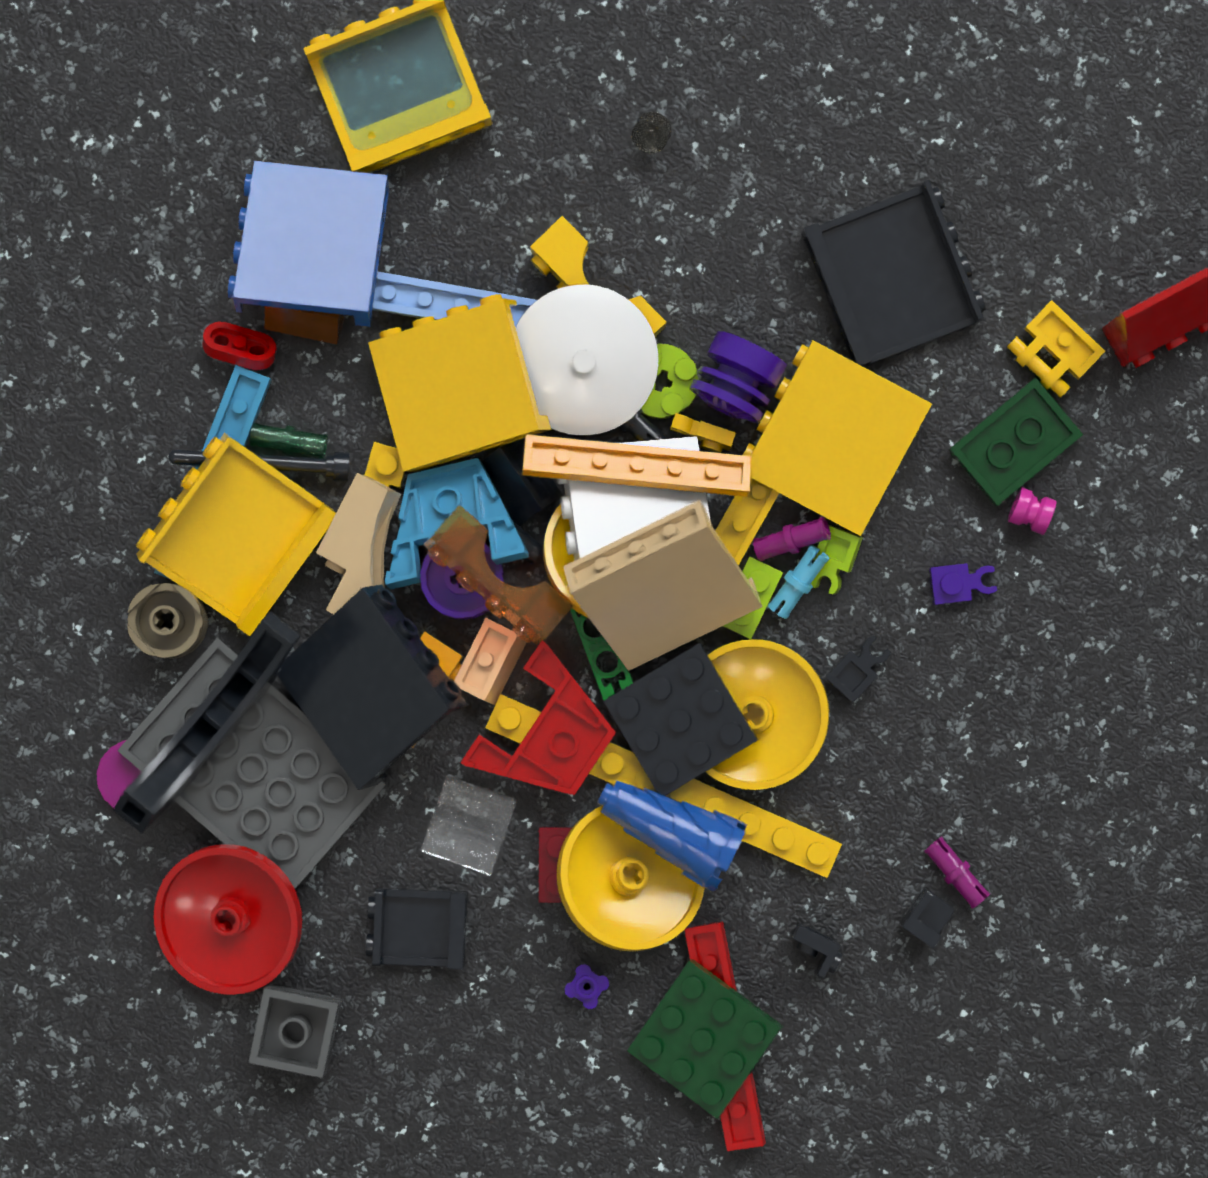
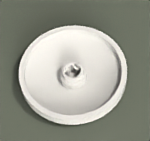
(587, 358)

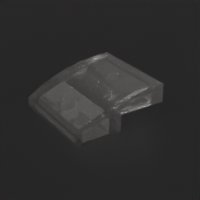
(468, 825)

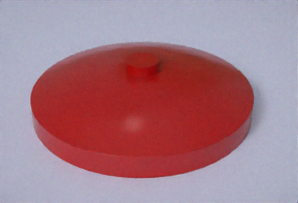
(227, 919)

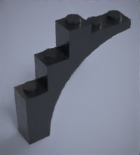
(209, 725)

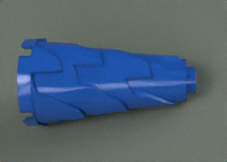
(681, 833)

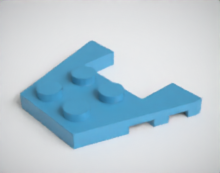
(431, 498)

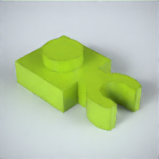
(842, 553)

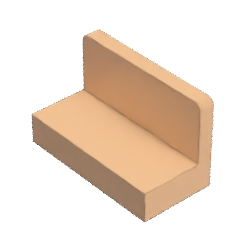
(490, 661)

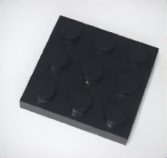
(680, 720)

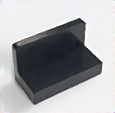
(520, 494)

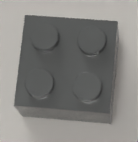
(295, 1030)

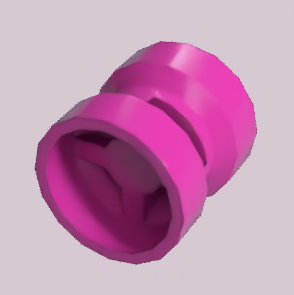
(1029, 510)

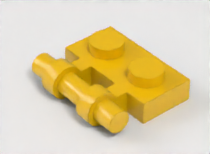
(1064, 341)

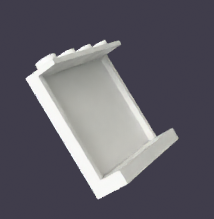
(611, 511)

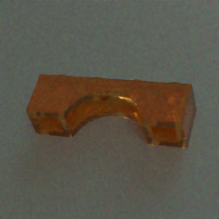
(460, 546)

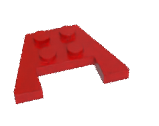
(561, 741)

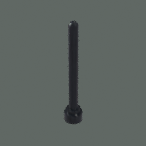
(333, 466)

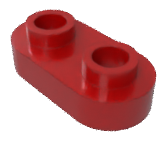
(241, 345)

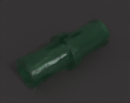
(288, 440)

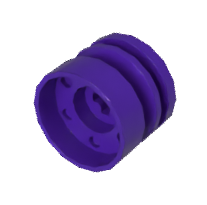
(739, 374)

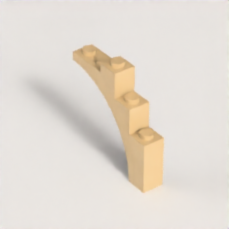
(358, 538)

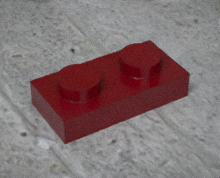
(550, 844)

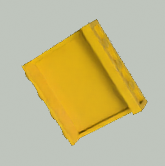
(456, 384)
(835, 436)
(235, 533)

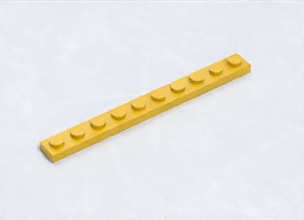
(619, 764)

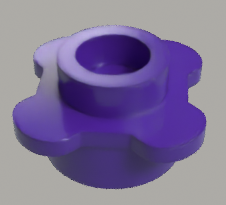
(583, 976)

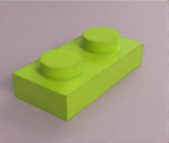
(766, 581)

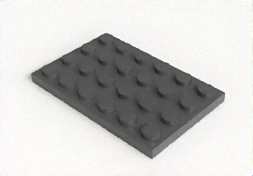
(267, 783)

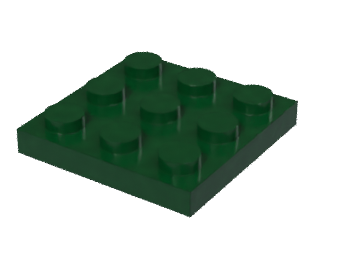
(705, 1038)

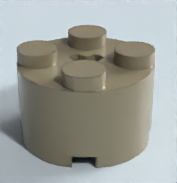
(146, 621)

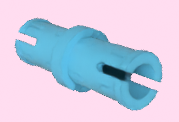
(798, 581)

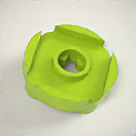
(678, 397)

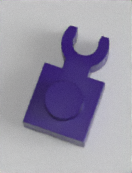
(955, 583)

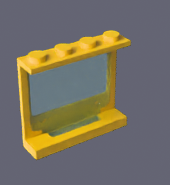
(397, 85)

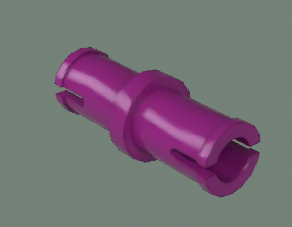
(792, 539)
(956, 872)

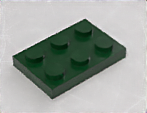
(1015, 442)

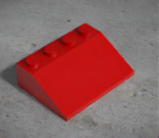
(1160, 321)

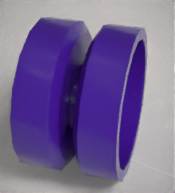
(448, 596)

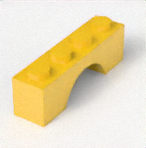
(563, 253)

